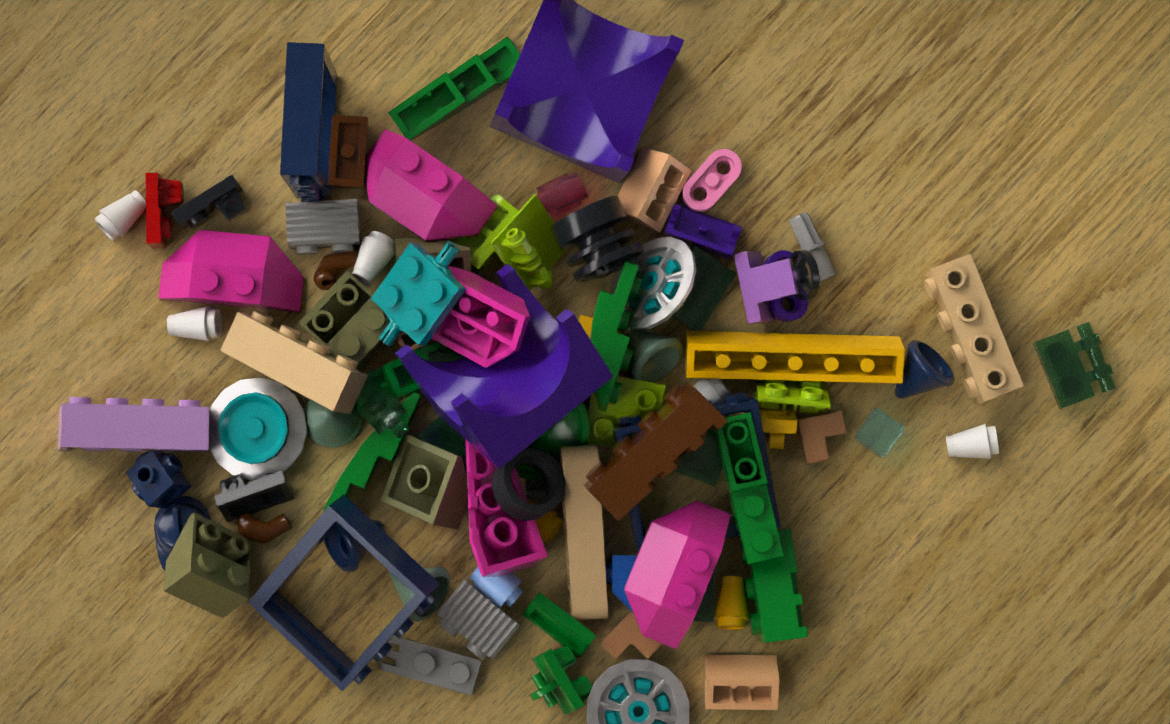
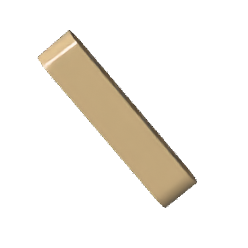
(583, 536)

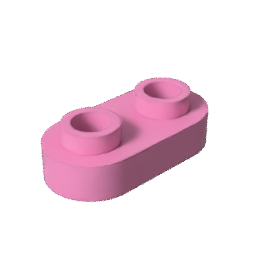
(711, 181)

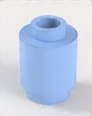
(498, 589)

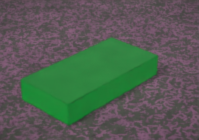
(559, 624)

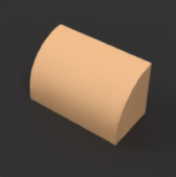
(652, 188)
(741, 682)

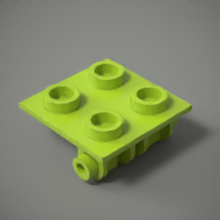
(529, 245)
(810, 395)
(634, 398)

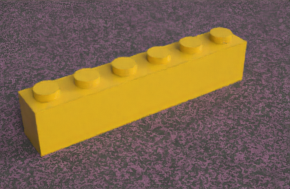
(794, 357)

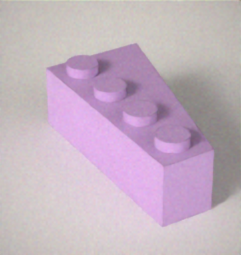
(133, 426)

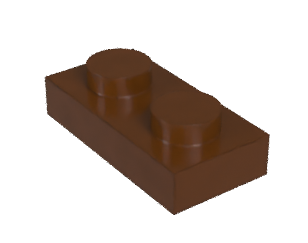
(348, 152)

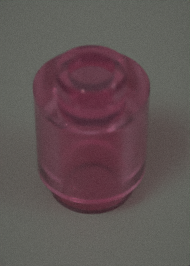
(562, 194)

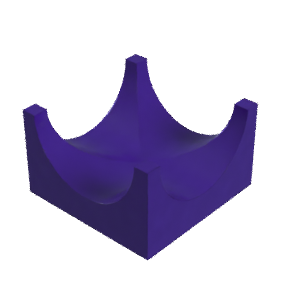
(584, 87)
(522, 395)

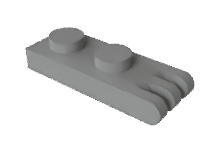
(433, 665)

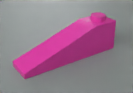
(497, 539)

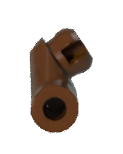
(331, 267)
(262, 531)

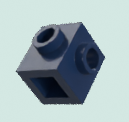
(158, 479)

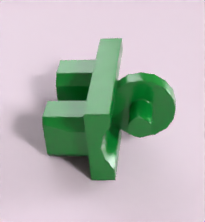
(554, 683)

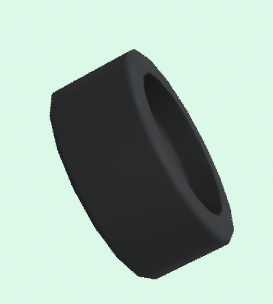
(550, 472)

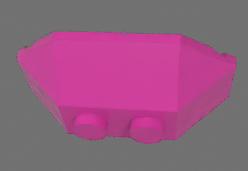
(423, 191)
(232, 272)
(484, 322)
(675, 570)

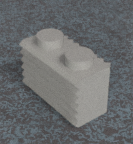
(323, 225)
(477, 620)

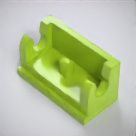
(480, 245)

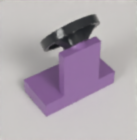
(774, 281)

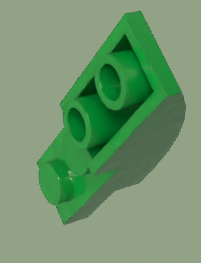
(607, 320)
(748, 489)

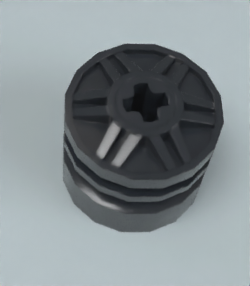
(597, 239)

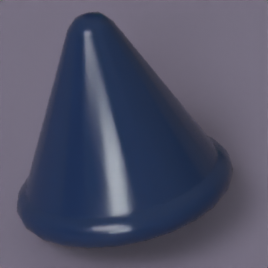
(923, 371)
(345, 549)

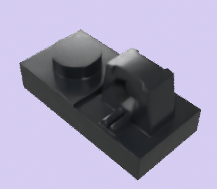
(222, 195)
(256, 496)

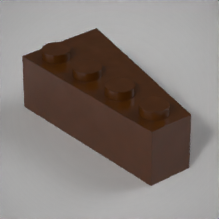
(653, 449)

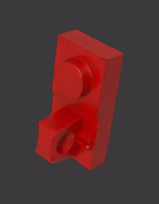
(160, 194)

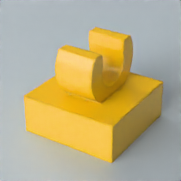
(777, 424)

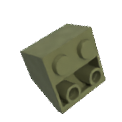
(347, 320)
(209, 566)

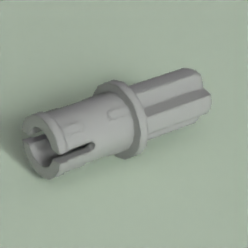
(810, 241)

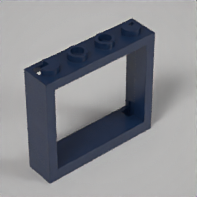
(308, 120)
(734, 404)
(303, 633)

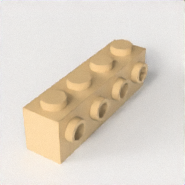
(973, 328)
(294, 362)

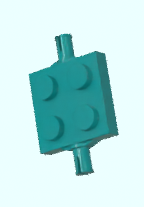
(418, 293)

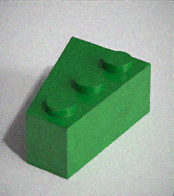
(775, 595)

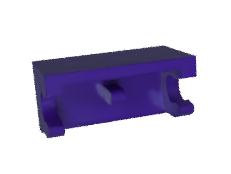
(703, 230)

